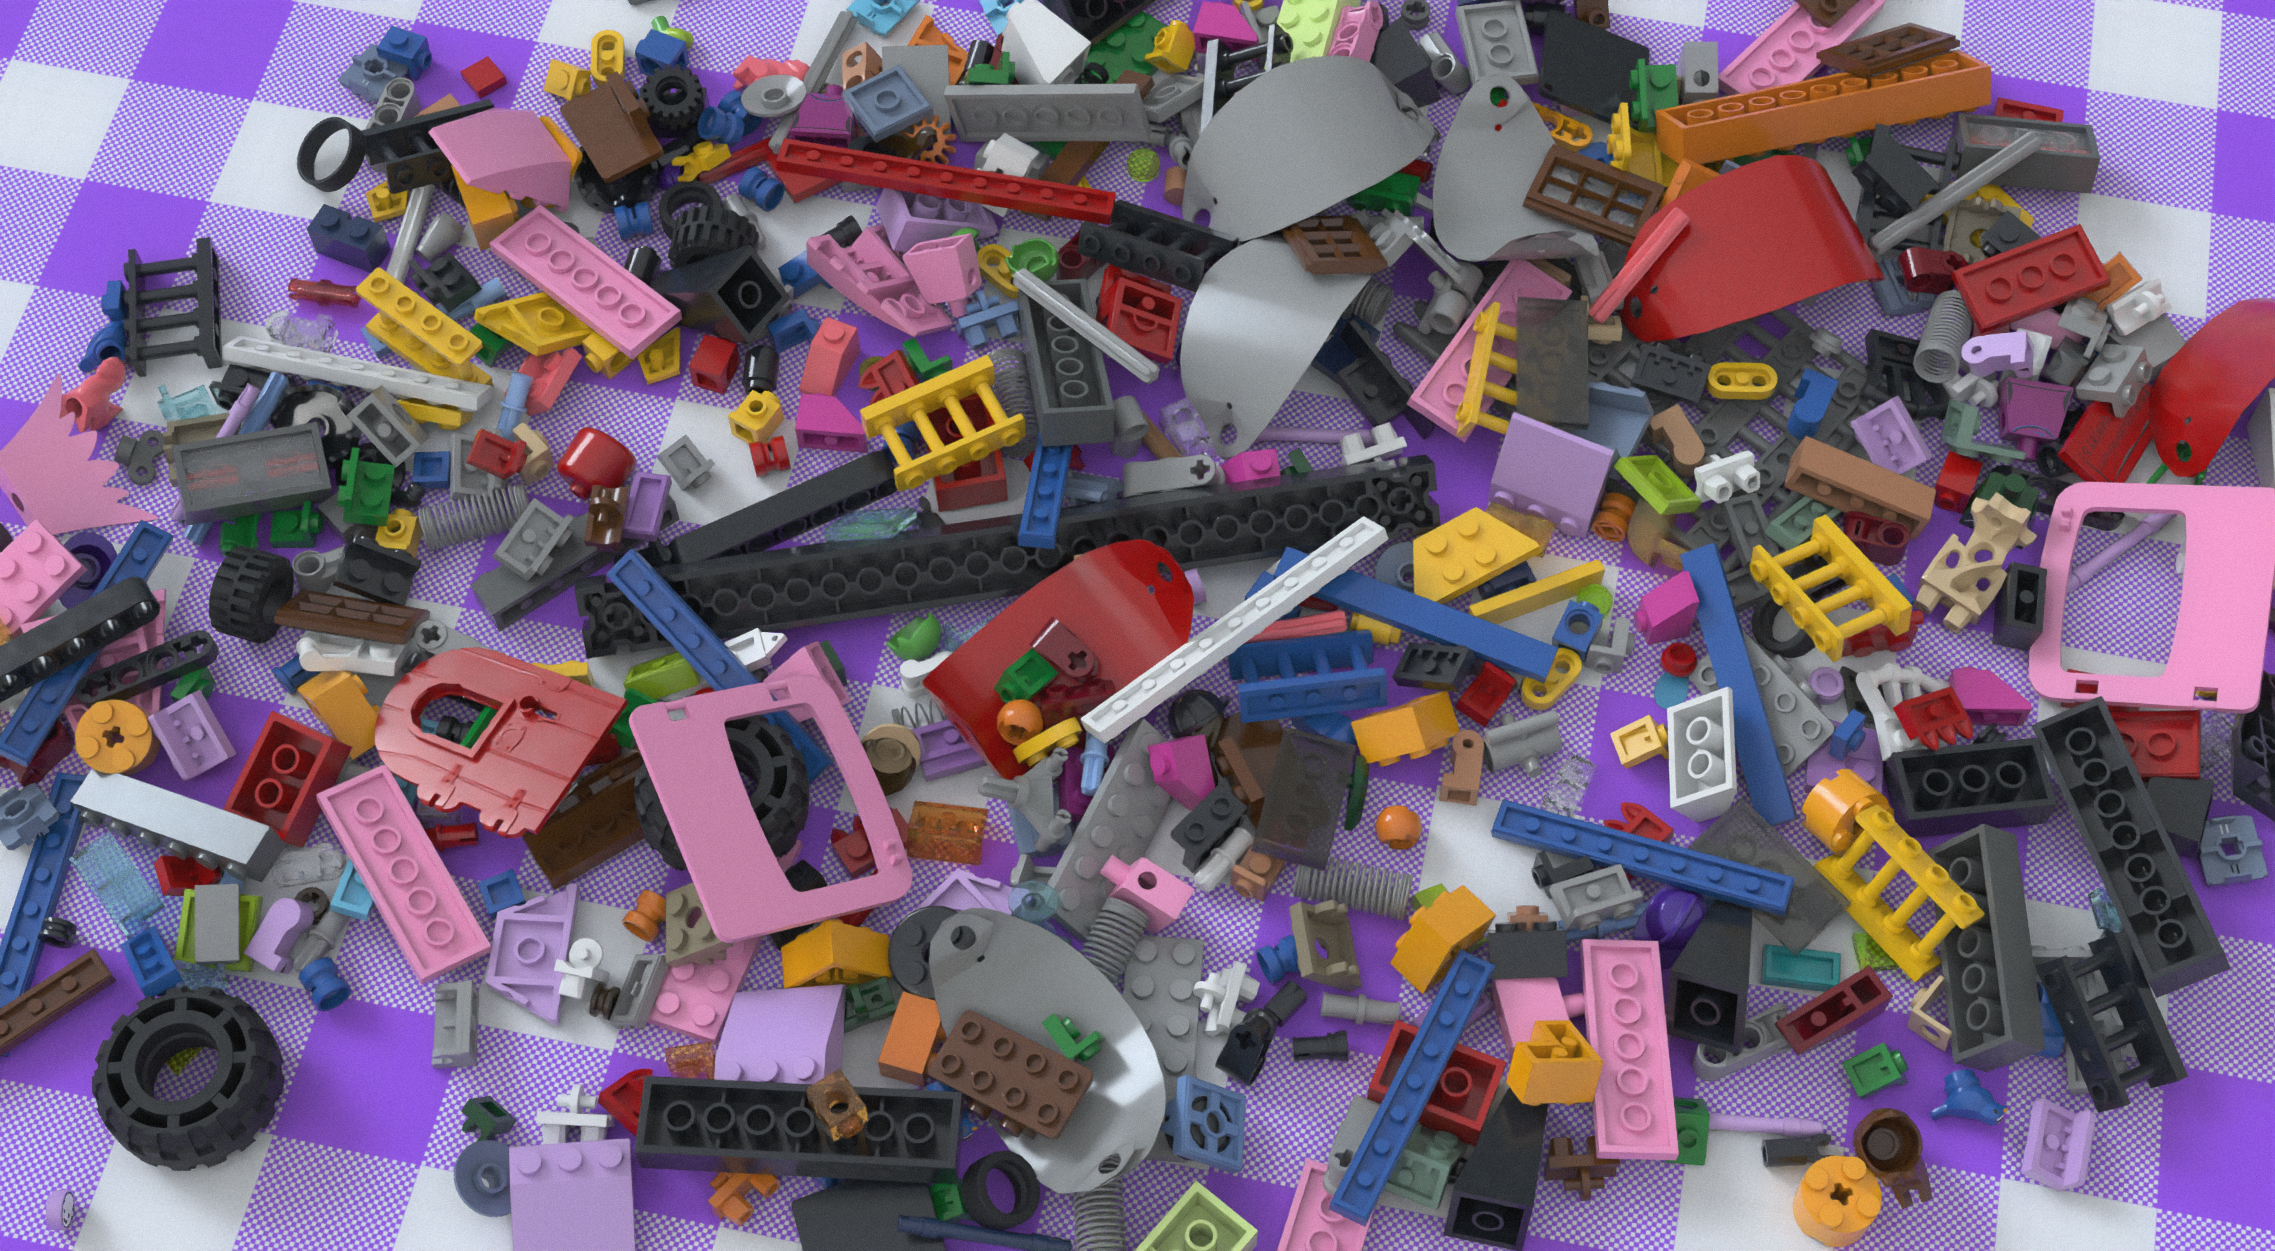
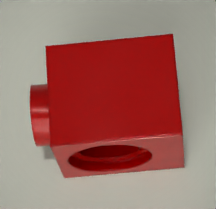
(714, 364)
(1956, 482)

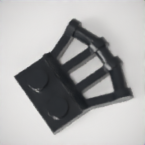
(1894, 357)

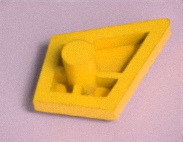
(385, 204)
(662, 357)

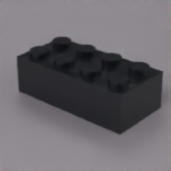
(1969, 787)

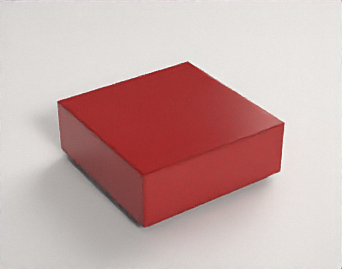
(483, 77)

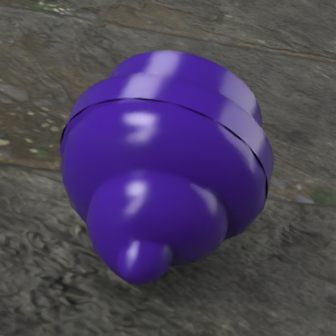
(669, 176)

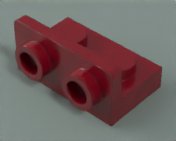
(1066, 702)

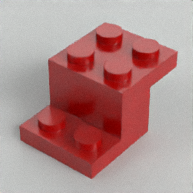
(1139, 312)

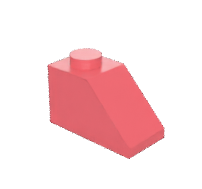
(830, 357)

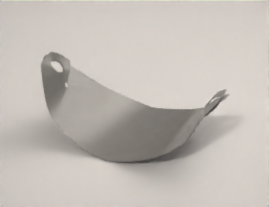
(1300, 145)
(1486, 178)
(1256, 335)
(1019, 986)

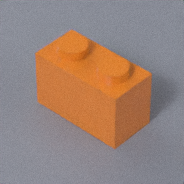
(912, 1040)

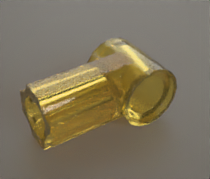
(1529, 524)

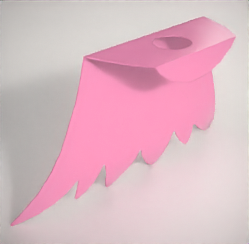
(51, 475)

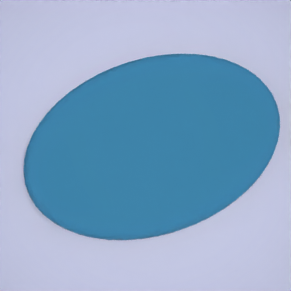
(1670, 690)

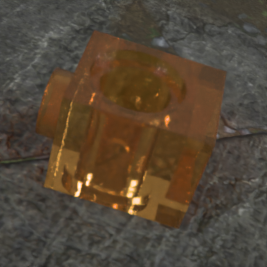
(832, 1090)

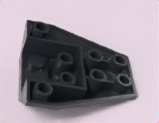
(2254, 752)

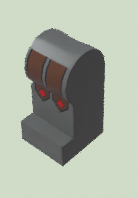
(2068, 363)

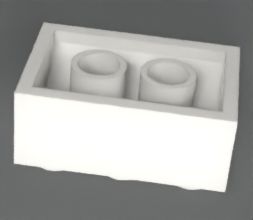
(1702, 755)

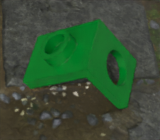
(1692, 1130)

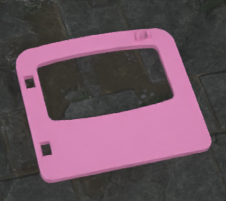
(2222, 603)
(719, 830)

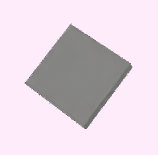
(1172, 96)

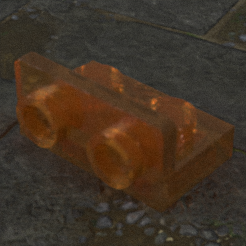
(946, 832)

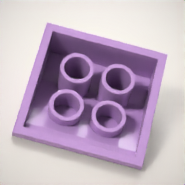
(1551, 475)
(783, 1035)
(572, 1196)

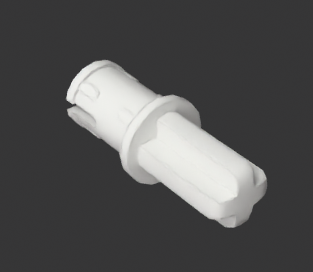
(1223, 859)

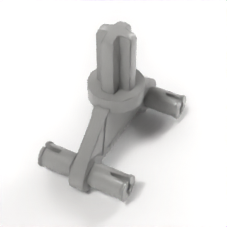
(1033, 797)

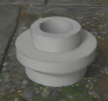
(1826, 342)

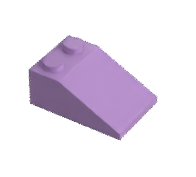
(922, 218)

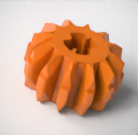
(938, 147)

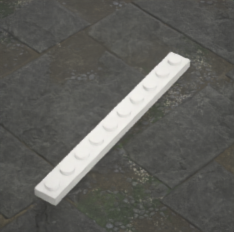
(1233, 630)

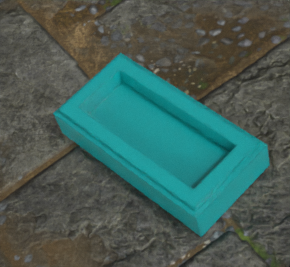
(1807, 971)

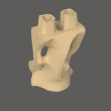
(1997, 529)

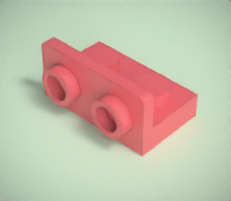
(550, 376)

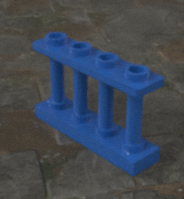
(1307, 694)

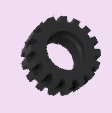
(673, 79)

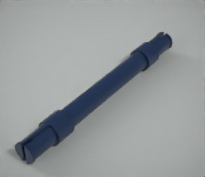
(935, 1228)

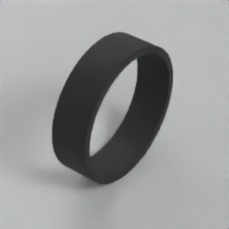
(312, 144)

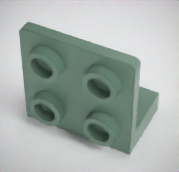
(1961, 424)
(1426, 1166)

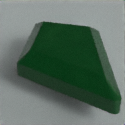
(1357, 790)

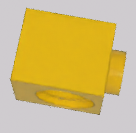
(604, 356)

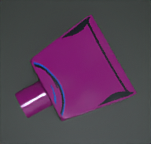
(824, 119)
(2031, 413)

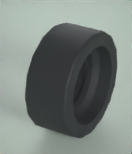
(682, 194)
(1762, 624)
(1025, 1189)

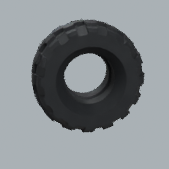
(779, 801)
(217, 1117)

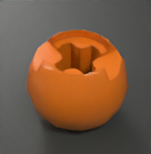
(1019, 721)
(1398, 827)

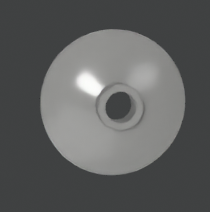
(773, 96)

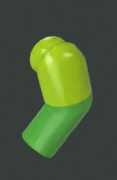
(661, 24)

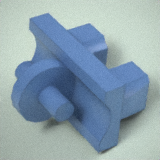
(974, 325)

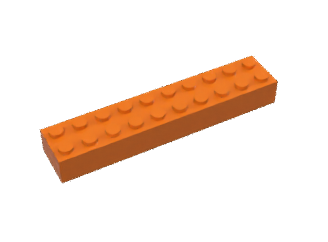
(1822, 109)

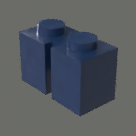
(348, 239)

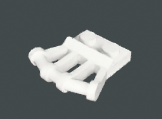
(341, 653)
(1888, 727)

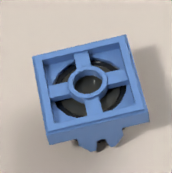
(1206, 1124)

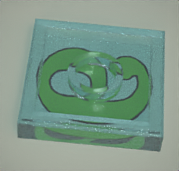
(870, 524)

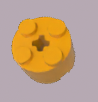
(103, 754)
(1833, 809)
(1850, 1184)

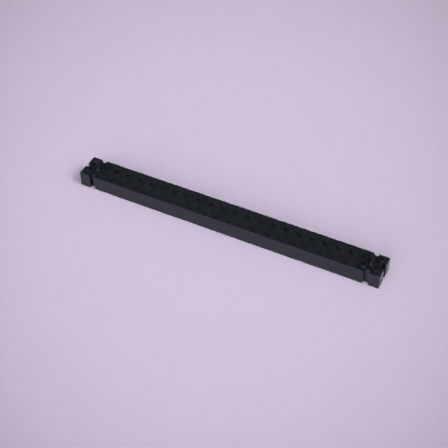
(984, 560)

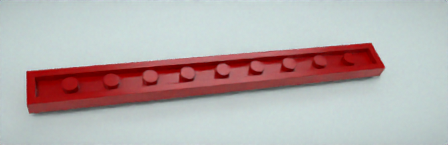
(946, 181)

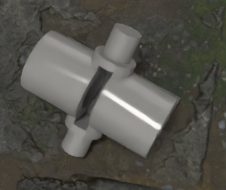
(1451, 301)
(1522, 742)

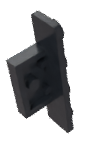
(1376, 384)

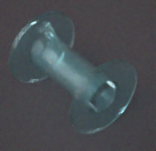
(1034, 903)

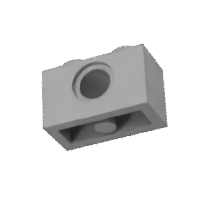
(388, 426)

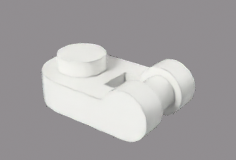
(914, 672)

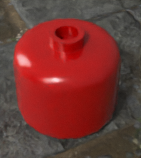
(595, 460)

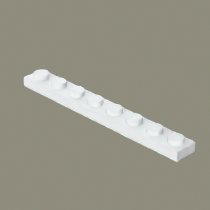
(350, 371)

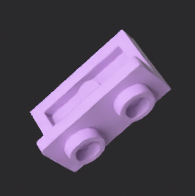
(1891, 437)
(191, 736)
(2058, 1145)

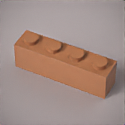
(1858, 485)

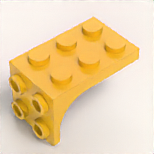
(1638, 151)

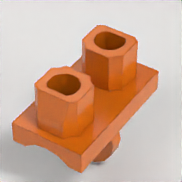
(731, 1189)

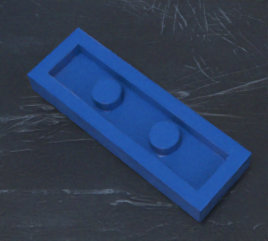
(151, 963)

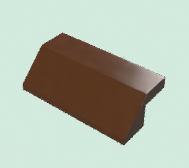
(590, 823)

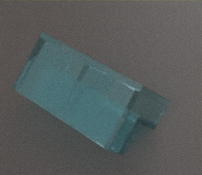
(117, 884)

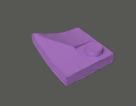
(1865, 762)

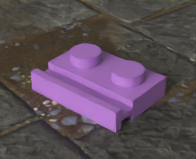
(945, 751)

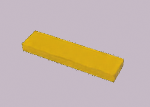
(1538, 594)

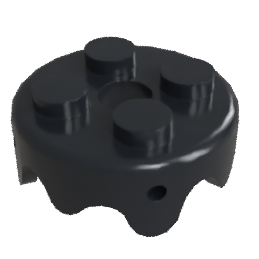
(635, 188)
(318, 401)
(909, 947)

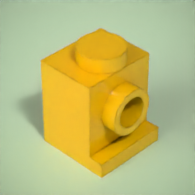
(1172, 48)
(756, 417)
(401, 532)

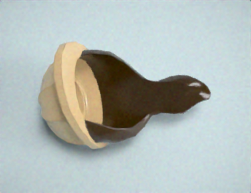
(893, 755)

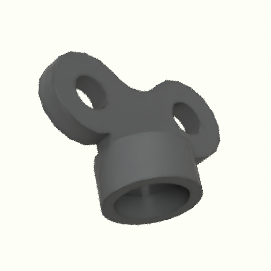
(140, 455)

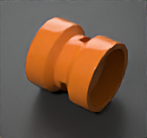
(1613, 518)
(647, 916)

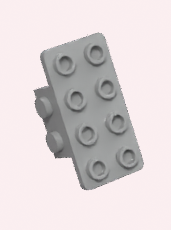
(1400, 233)
(1790, 705)

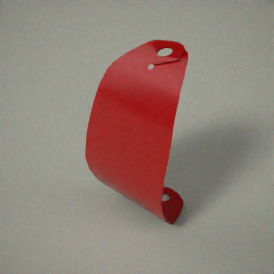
(1749, 249)
(2212, 383)
(1101, 602)

